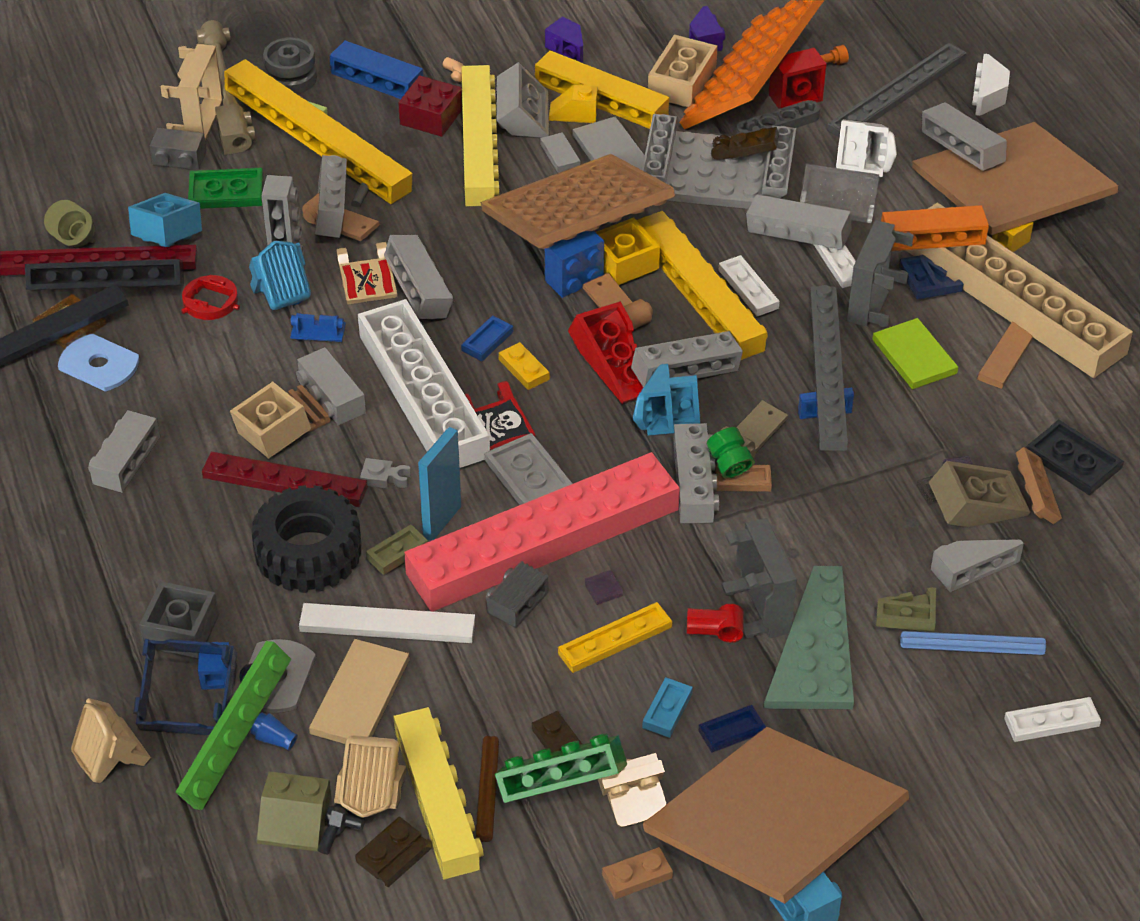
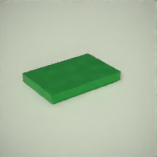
(226, 187)

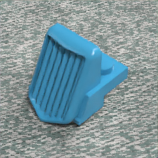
(280, 274)
(667, 402)

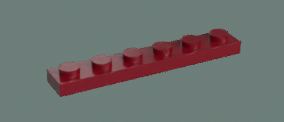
(279, 477)

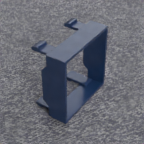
(229, 658)

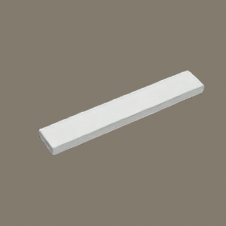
(387, 623)

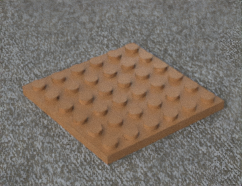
(577, 200)

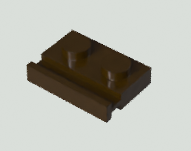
(393, 851)

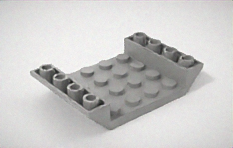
(696, 177)

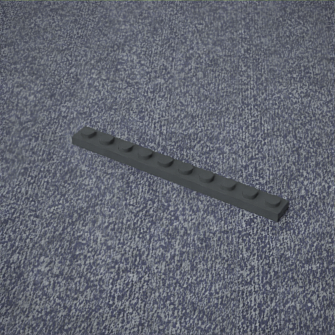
(828, 369)

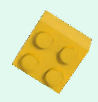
(629, 251)

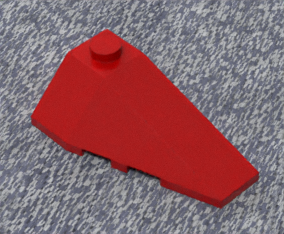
(608, 346)

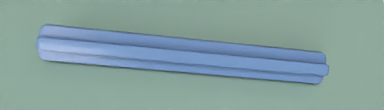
(973, 642)

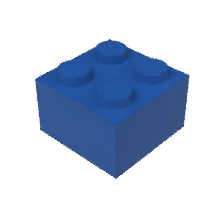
(574, 262)

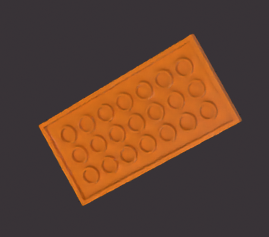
(751, 61)

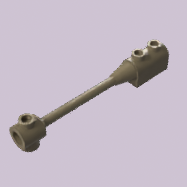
(230, 117)

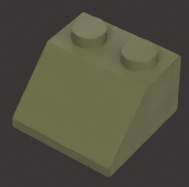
(293, 811)

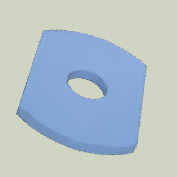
(119, 368)

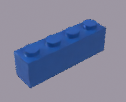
(373, 69)

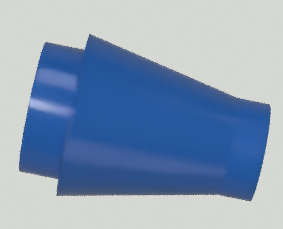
(272, 731)

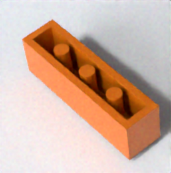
(940, 227)

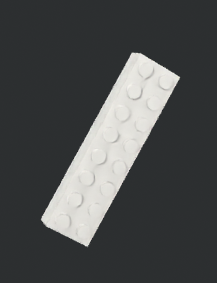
(421, 379)

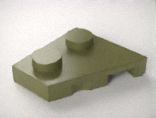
(908, 611)

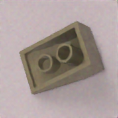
(977, 494)

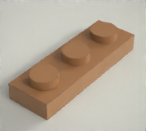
(1038, 485)

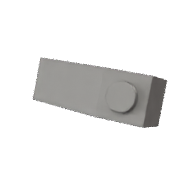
(972, 560)

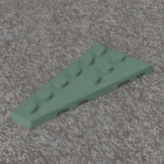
(816, 656)

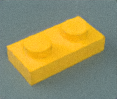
(524, 366)

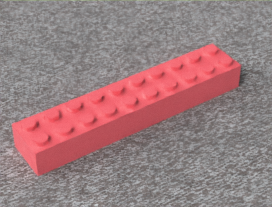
(541, 530)

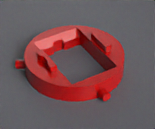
(201, 309)

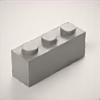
(331, 386)
(124, 451)

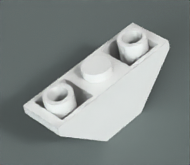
(990, 85)

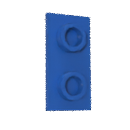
(325, 329)

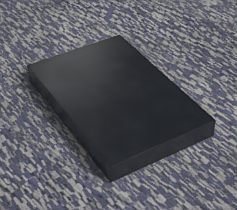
(1075, 457)

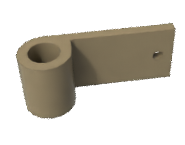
(760, 425)

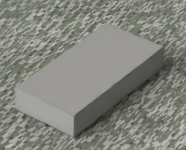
(559, 152)

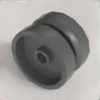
(291, 63)

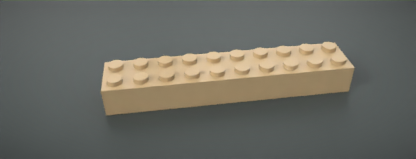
(1035, 303)

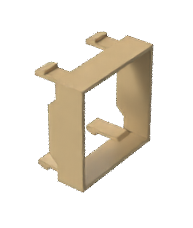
(197, 66)

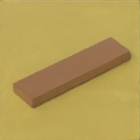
(1005, 356)

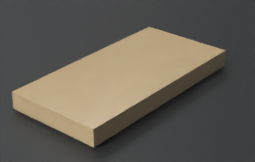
(359, 692)

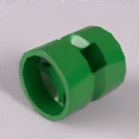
(730, 451)

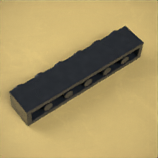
(104, 274)

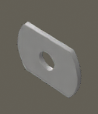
(289, 691)

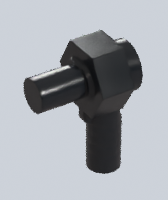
(338, 820)

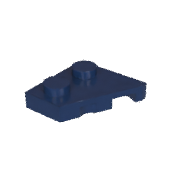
(927, 278)

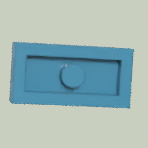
(667, 707)

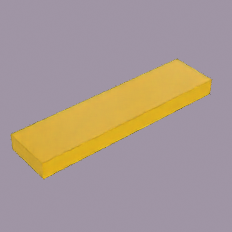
(614, 637)

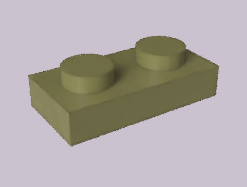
(391, 551)

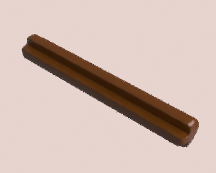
(487, 788)

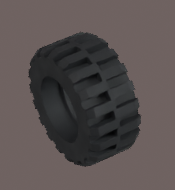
(313, 564)

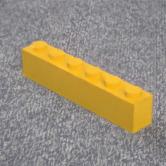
(614, 93)

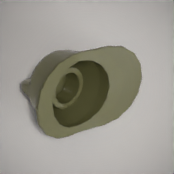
(69, 223)

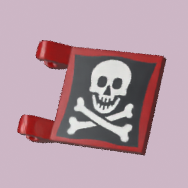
(503, 418)

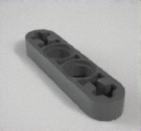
(803, 114)

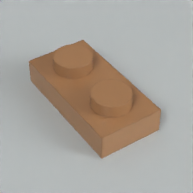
(637, 873)

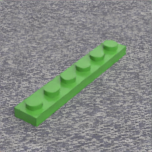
(233, 725)

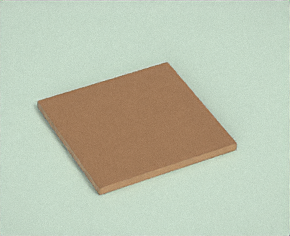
(1032, 183)
(776, 813)

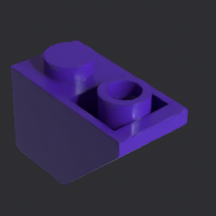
(706, 28)
(565, 39)

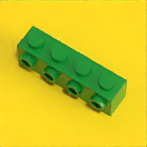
(561, 768)

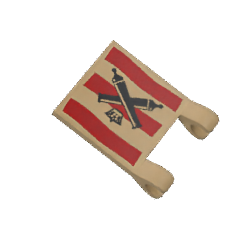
(368, 278)

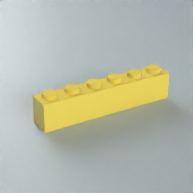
(437, 793)

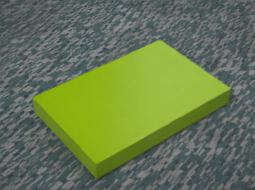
(915, 353)

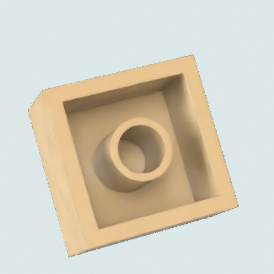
(270, 419)

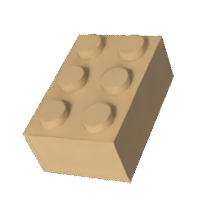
(683, 69)

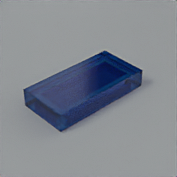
(731, 728)

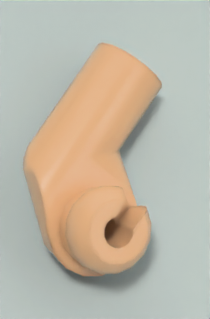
(455, 67)

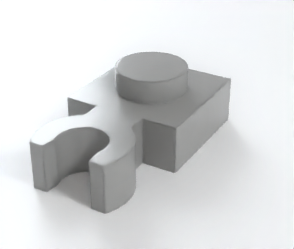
(381, 473)

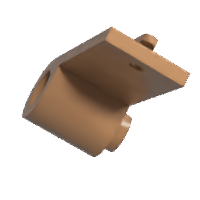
(353, 224)
(610, 292)

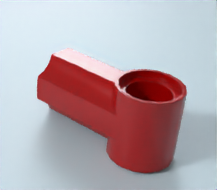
(725, 622)

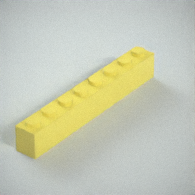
(478, 140)

